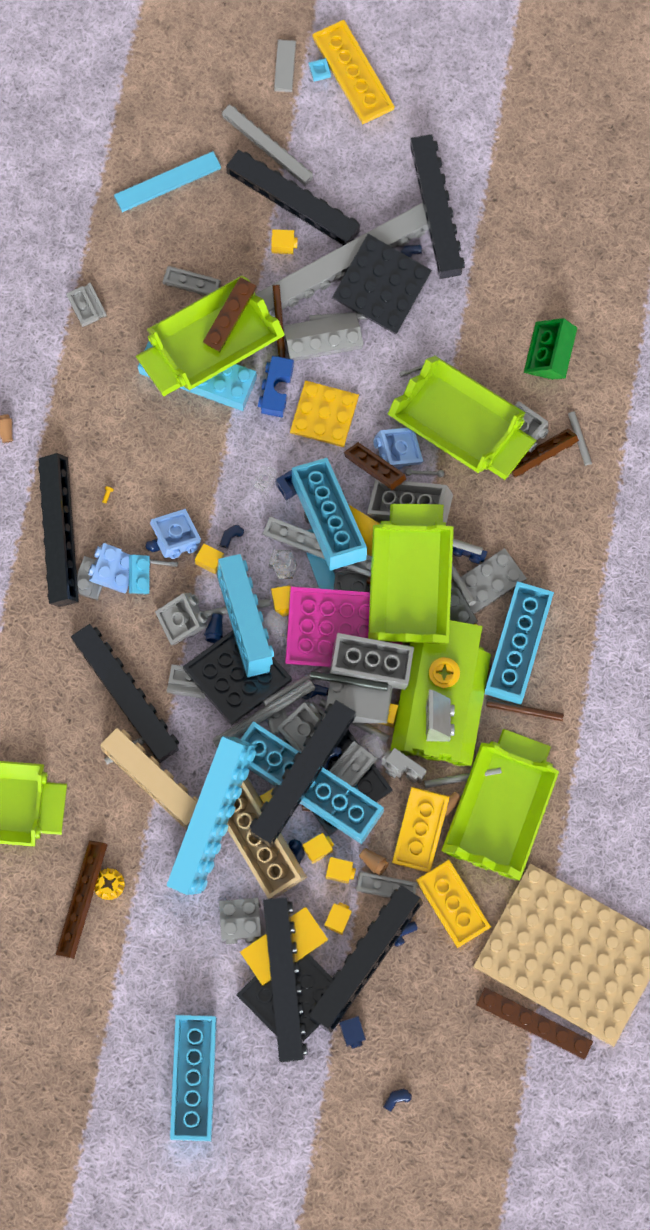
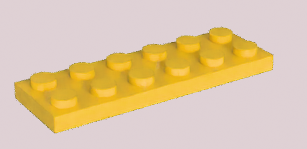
(353, 72)

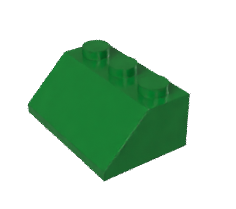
(551, 349)

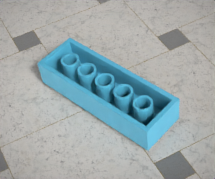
(229, 387)
(329, 514)
(244, 615)
(518, 643)
(193, 1078)

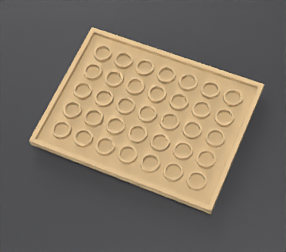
(569, 955)

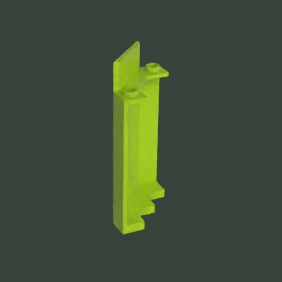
(178, 348)
(463, 418)
(411, 576)
(465, 695)
(29, 803)
(502, 810)

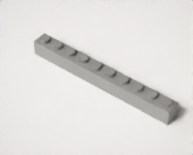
(269, 146)

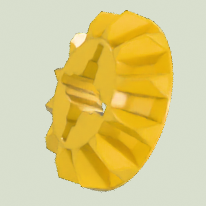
(451, 667)
(118, 884)

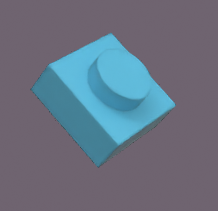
(319, 70)

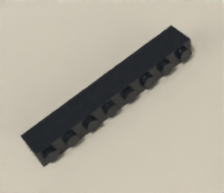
(293, 198)
(436, 206)
(58, 530)
(125, 693)
(303, 773)
(365, 959)
(284, 979)

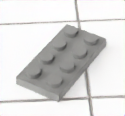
(492, 579)

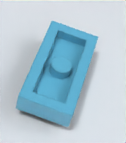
(139, 574)

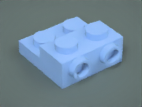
(398, 447)
(175, 534)
(110, 568)

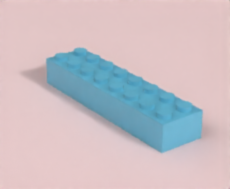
(327, 796)
(211, 815)

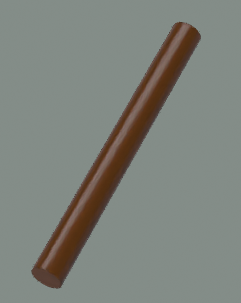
(278, 314)
(525, 710)

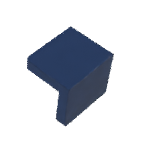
(285, 485)

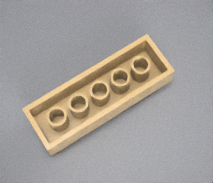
(149, 776)
(272, 866)

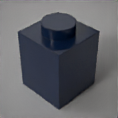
(352, 1032)

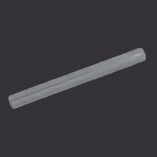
(267, 711)

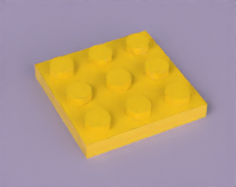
(324, 413)

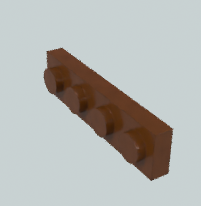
(230, 314)
(545, 450)
(375, 465)

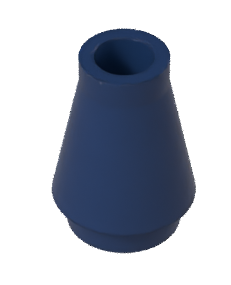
(215, 629)

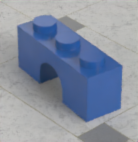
(278, 371)

